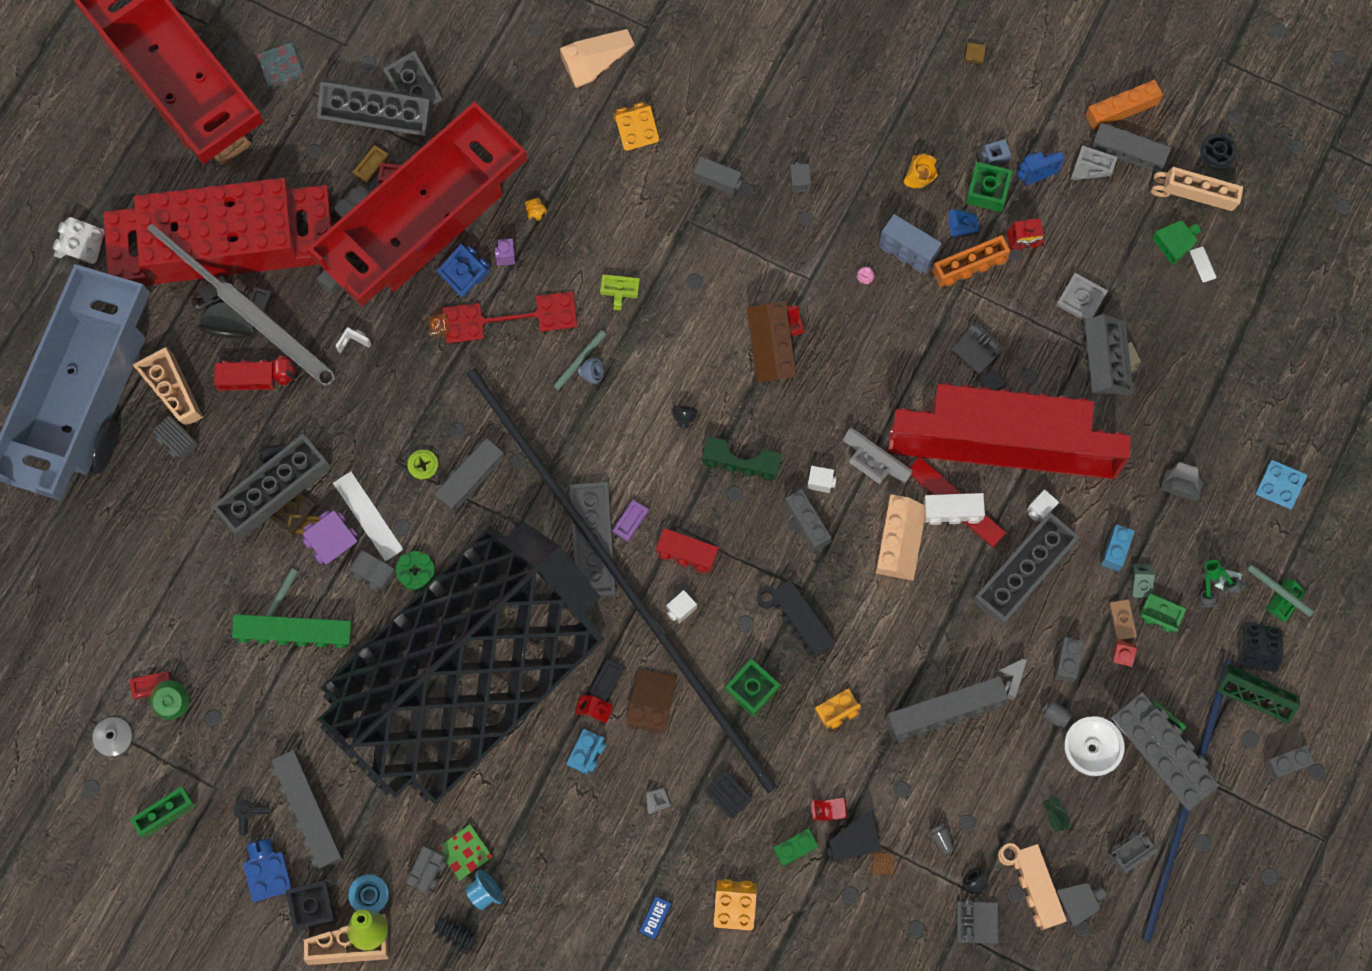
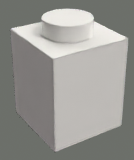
(821, 479)
(1042, 506)
(680, 607)

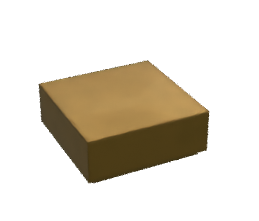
(975, 53)

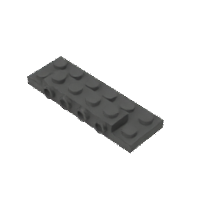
(1165, 750)

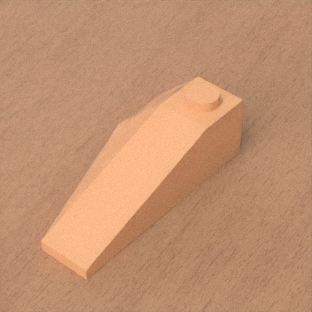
(593, 55)

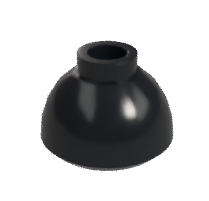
(684, 415)
(976, 880)

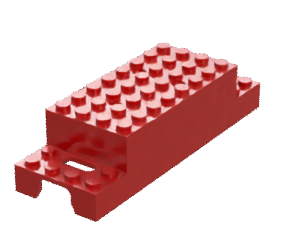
(203, 112)
(455, 185)
(207, 217)
(1009, 432)

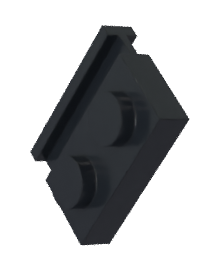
(728, 795)

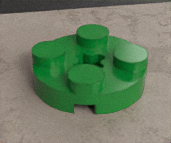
(407, 562)

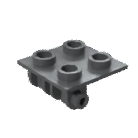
(977, 348)
(977, 922)

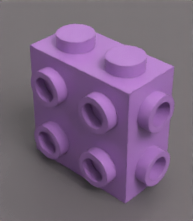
(329, 537)

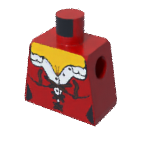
(1026, 233)

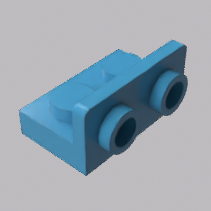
(586, 751)

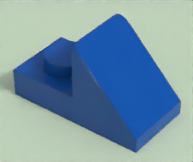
(963, 223)

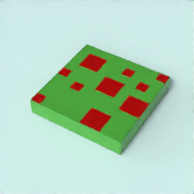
(465, 852)

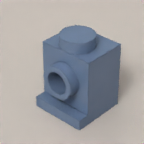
(999, 149)

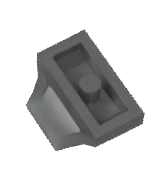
(1182, 481)

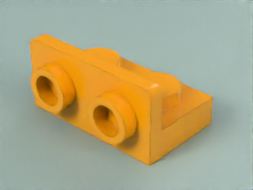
(837, 709)

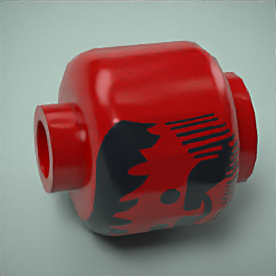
(283, 370)

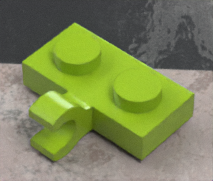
(619, 287)

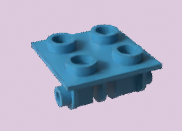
(1281, 484)

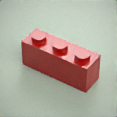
(244, 375)
(686, 551)

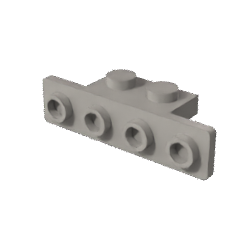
(874, 460)

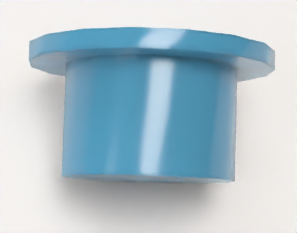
(484, 891)
(368, 893)

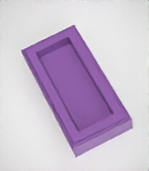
(630, 520)

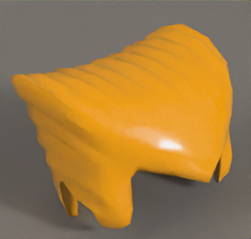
(921, 171)

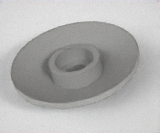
(120, 741)

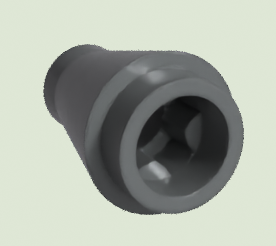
(941, 836)

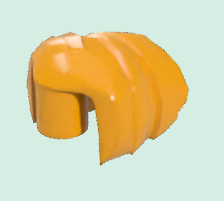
(535, 208)

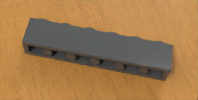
(307, 810)

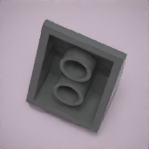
(411, 77)

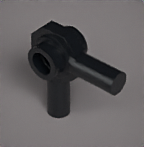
(244, 810)

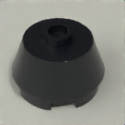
(1218, 150)

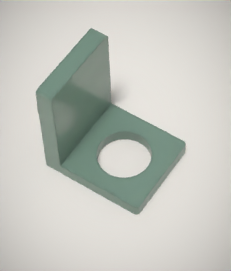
(1143, 580)

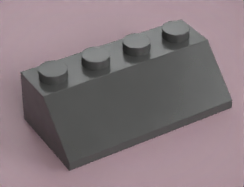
(1108, 356)

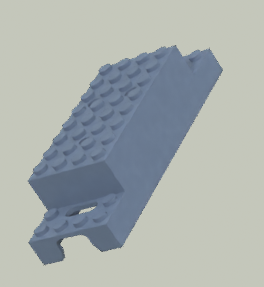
(102, 355)

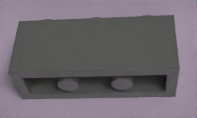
(807, 520)

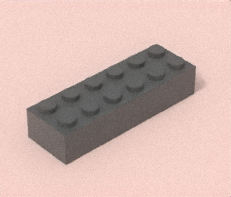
(375, 107)
(271, 487)
(1026, 569)
(946, 709)

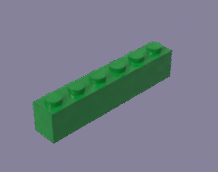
(292, 629)

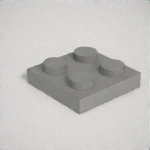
(1081, 297)

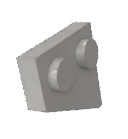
(1093, 164)

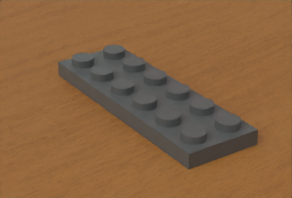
(593, 505)

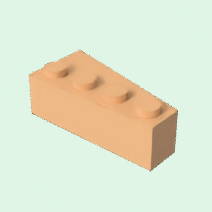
(168, 382)
(337, 948)

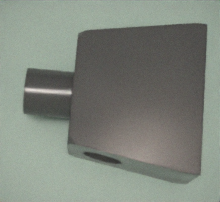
(1079, 902)

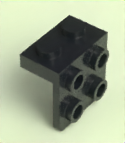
(1261, 647)

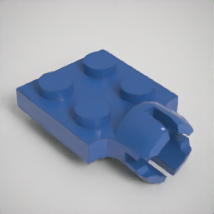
(266, 871)

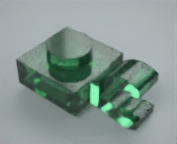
(1058, 818)

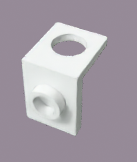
(356, 335)

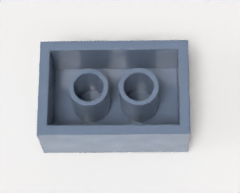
(909, 244)

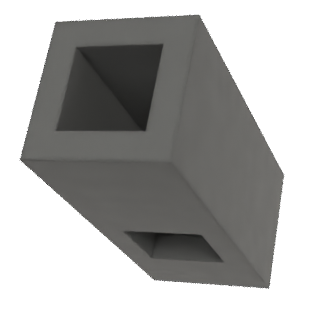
(717, 176)

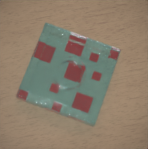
(280, 65)

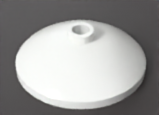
(1105, 739)

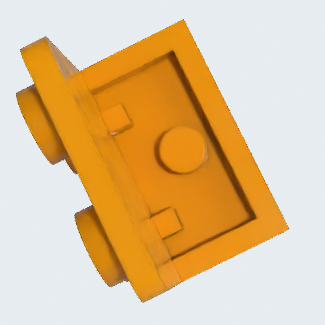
(636, 126)
(735, 904)

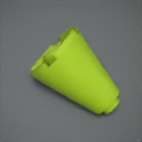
(367, 929)

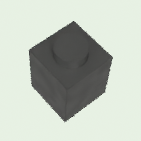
(800, 177)

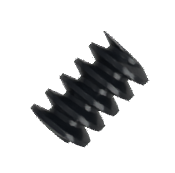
(455, 934)

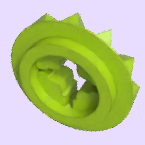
(427, 457)

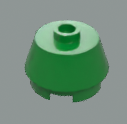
(169, 700)

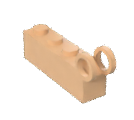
(1198, 188)
(1037, 884)

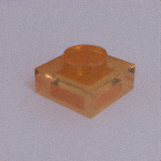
(439, 325)

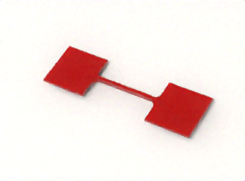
(552, 311)

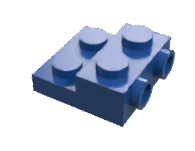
(1037, 167)
(464, 269)

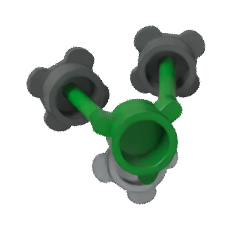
(1212, 573)

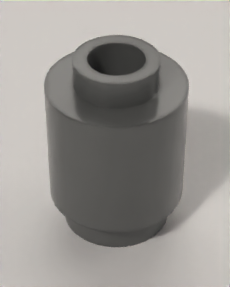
(1056, 713)

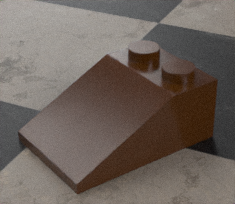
(651, 701)

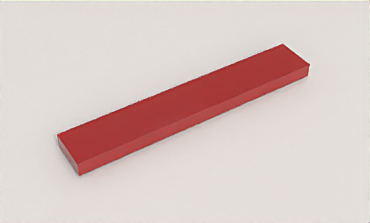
(937, 485)

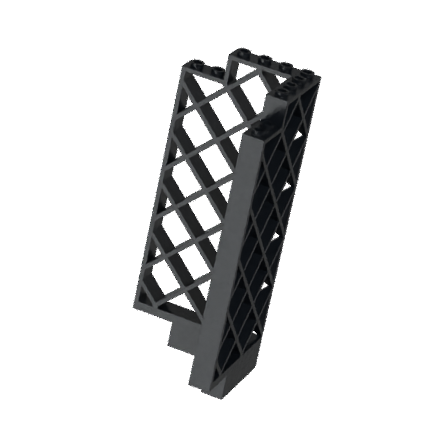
(525, 548)

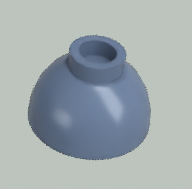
(591, 370)

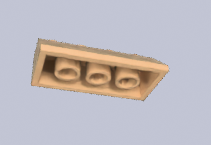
(901, 538)

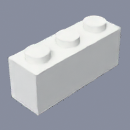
(954, 508)

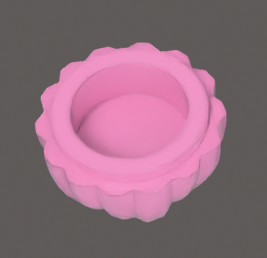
(865, 275)

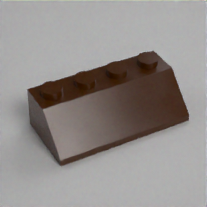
(771, 341)

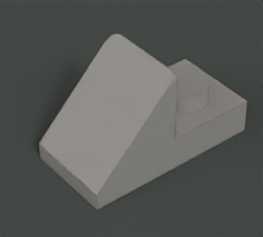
(1014, 673)

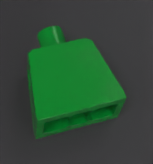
(1176, 240)

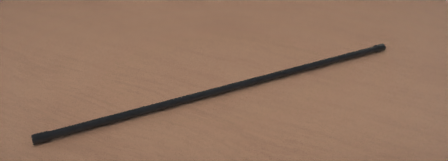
(762, 776)

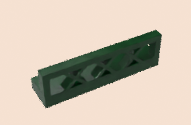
(1259, 687)

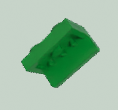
(1162, 612)

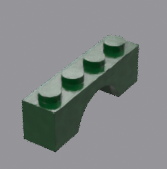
(764, 465)

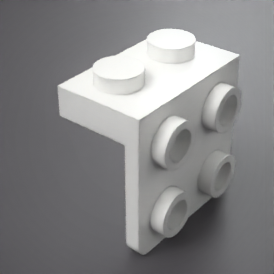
(78, 240)

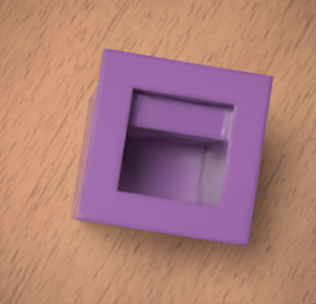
(505, 252)

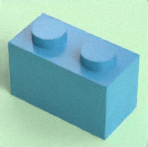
(1117, 548)

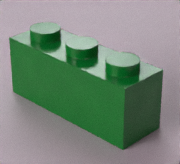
(163, 812)

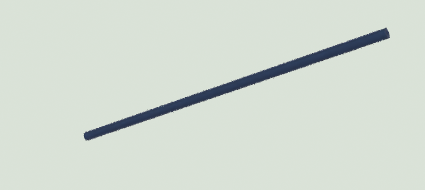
(1182, 817)

